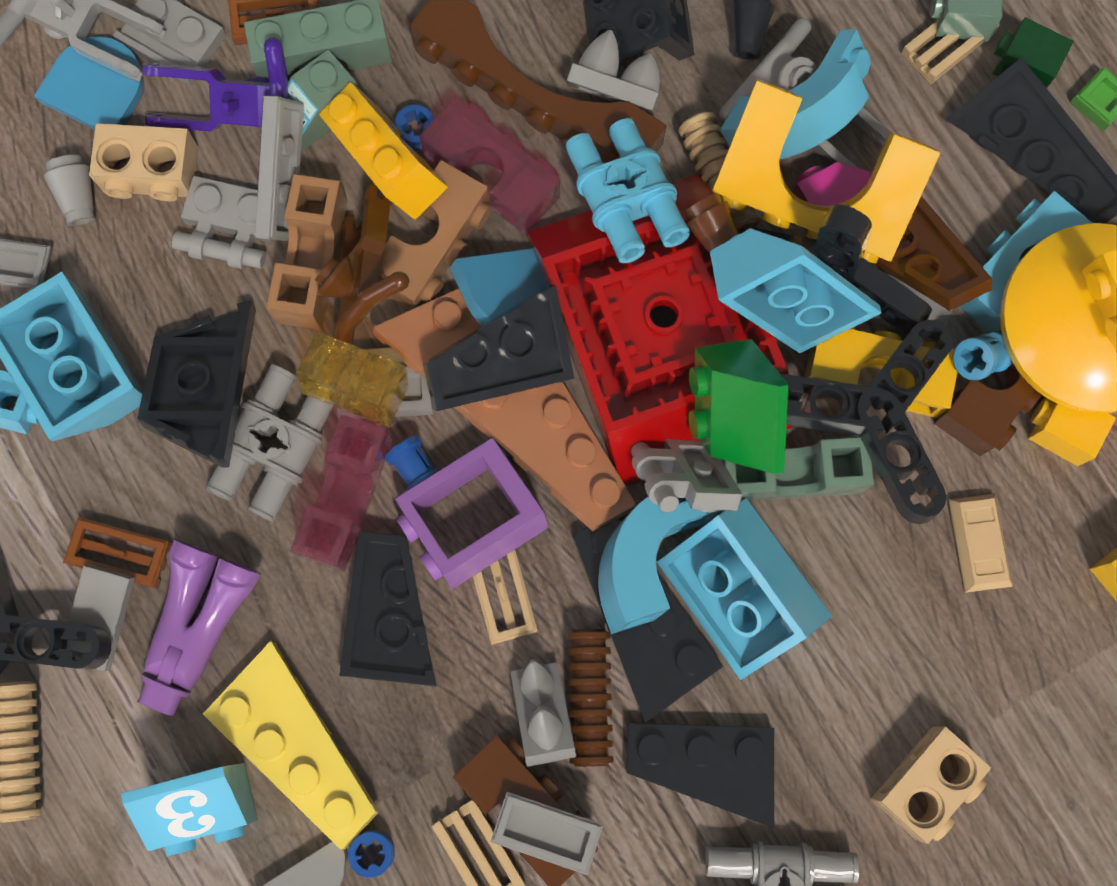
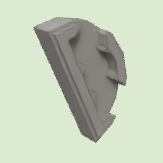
(321, 868)

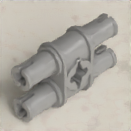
(281, 466)
(768, 863)

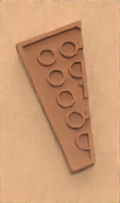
(534, 425)

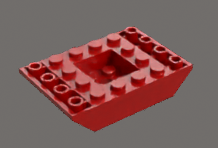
(626, 362)

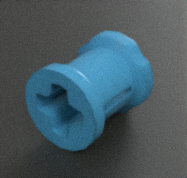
(981, 354)

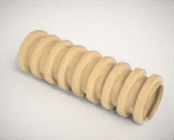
(709, 153)
(17, 752)

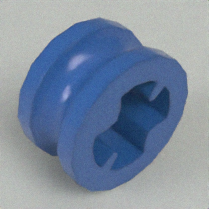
(409, 114)
(375, 868)

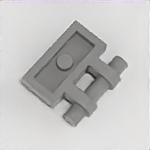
(225, 209)
(685, 472)

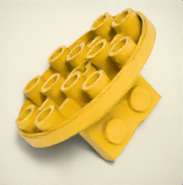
(1063, 317)

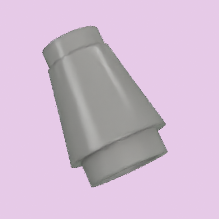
(71, 188)

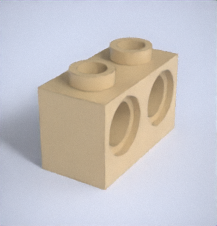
(147, 151)
(922, 774)

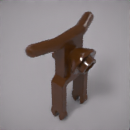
(358, 273)

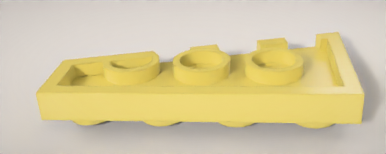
(291, 745)

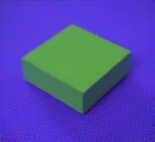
(1098, 99)

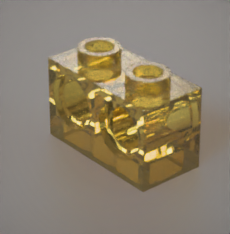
(353, 379)

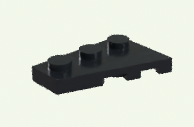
(504, 356)
(384, 615)
(709, 763)

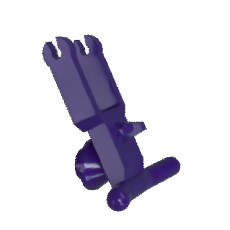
(230, 100)

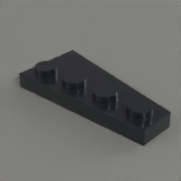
(1039, 139)
(658, 657)

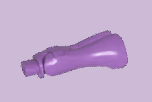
(181, 649)

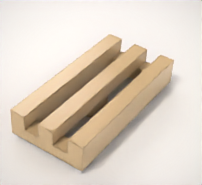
(920, 62)
(512, 631)
(456, 856)

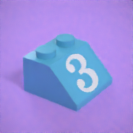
(192, 807)

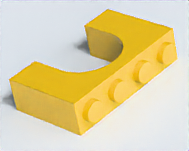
(754, 176)

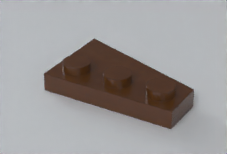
(936, 261)

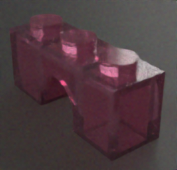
(466, 139)
(353, 470)

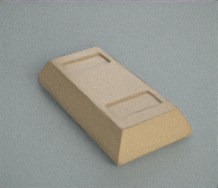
(980, 543)

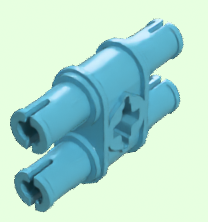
(626, 190)

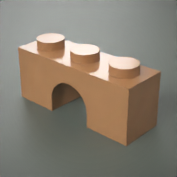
(456, 213)
(314, 226)

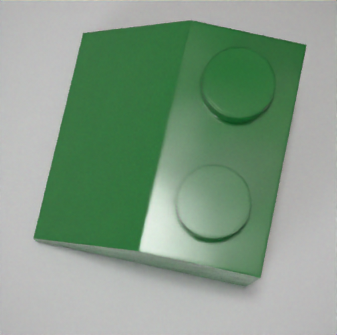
(739, 405)

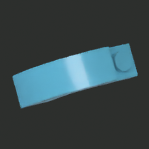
(829, 97)
(628, 569)

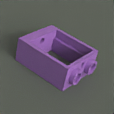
(494, 545)

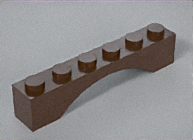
(457, 39)

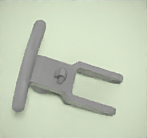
(74, 21)
(789, 72)

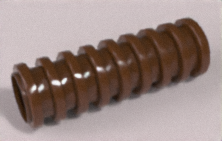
(590, 697)

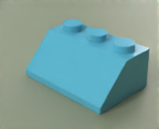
(787, 290)
(65, 360)
(744, 589)

